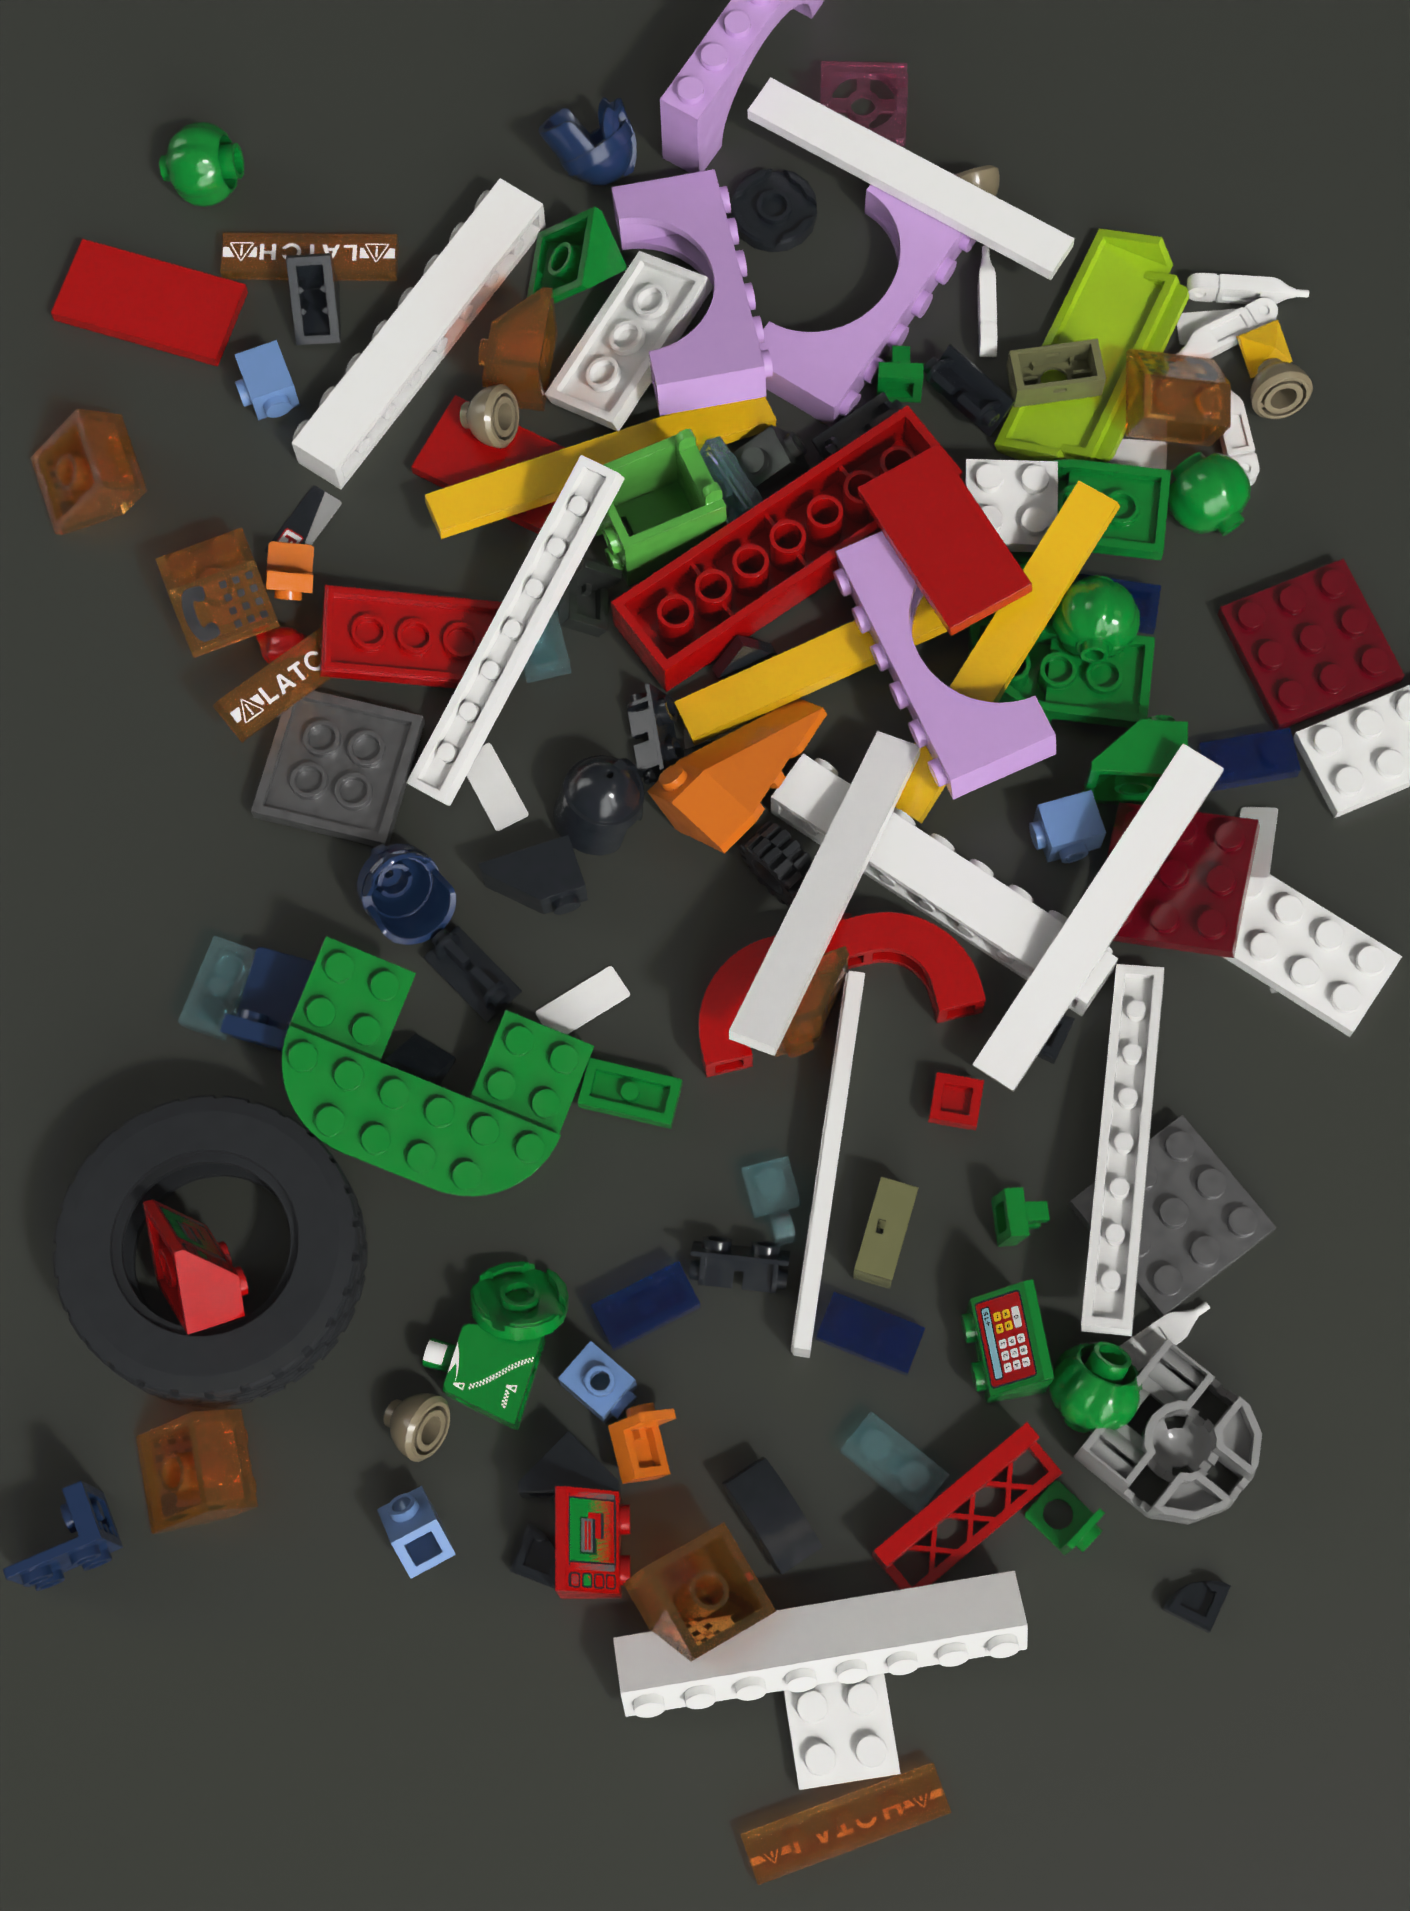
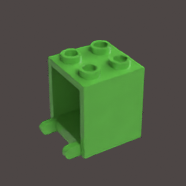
(666, 504)

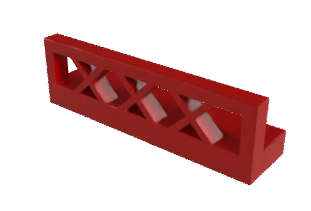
(958, 1494)

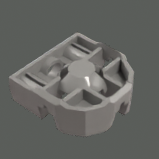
(1233, 1441)

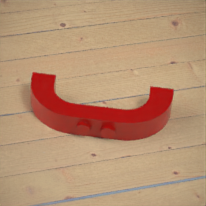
(869, 939)

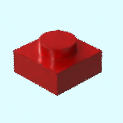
(956, 1101)

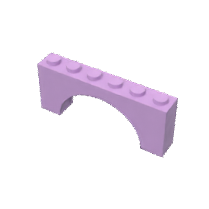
(703, 91)
(722, 355)
(830, 367)
(966, 737)

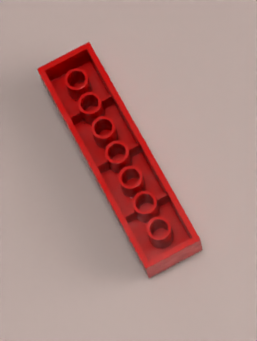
(763, 557)

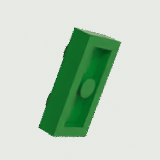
(630, 1093)

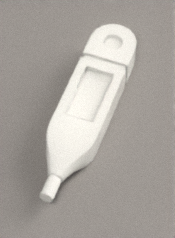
(1239, 288)
(987, 307)
(1222, 333)
(1238, 440)
(1172, 1326)

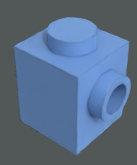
(266, 381)
(1067, 827)
(599, 1383)
(416, 1531)

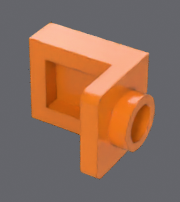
(289, 569)
(640, 1444)

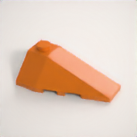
(720, 786)

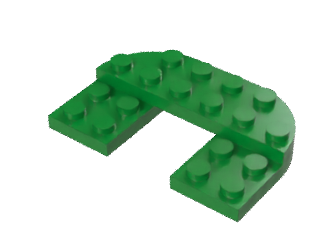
(1119, 687)
(407, 1122)

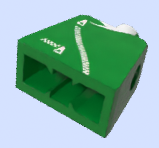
(487, 1372)

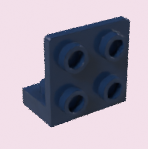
(268, 998)
(98, 1537)

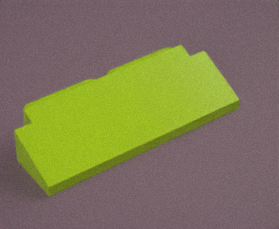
(1126, 304)

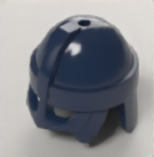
(597, 155)
(419, 903)

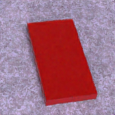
(149, 302)
(457, 456)
(944, 539)
(400, 635)

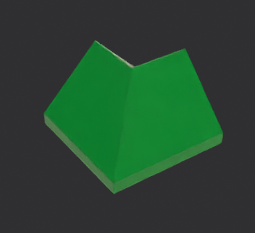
(575, 255)

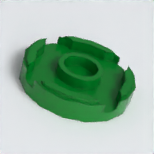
(519, 1301)

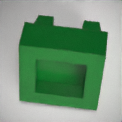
(900, 377)
(1016, 1216)

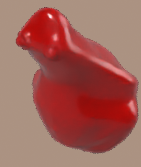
(278, 641)

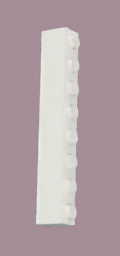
(418, 333)
(937, 879)
(829, 1644)

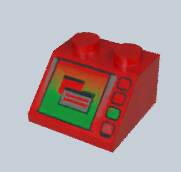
(193, 1269)
(590, 1543)

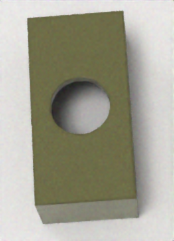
(1077, 360)
(891, 1214)

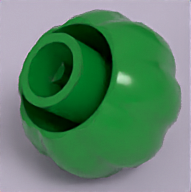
(202, 164)
(1209, 493)
(1096, 619)
(1095, 1387)

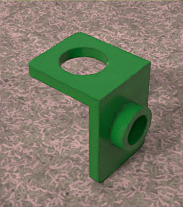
(1081, 1530)

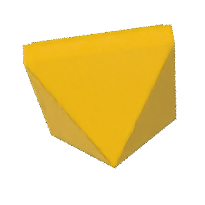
(1263, 344)

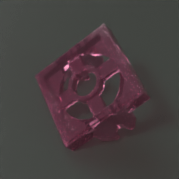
(892, 74)

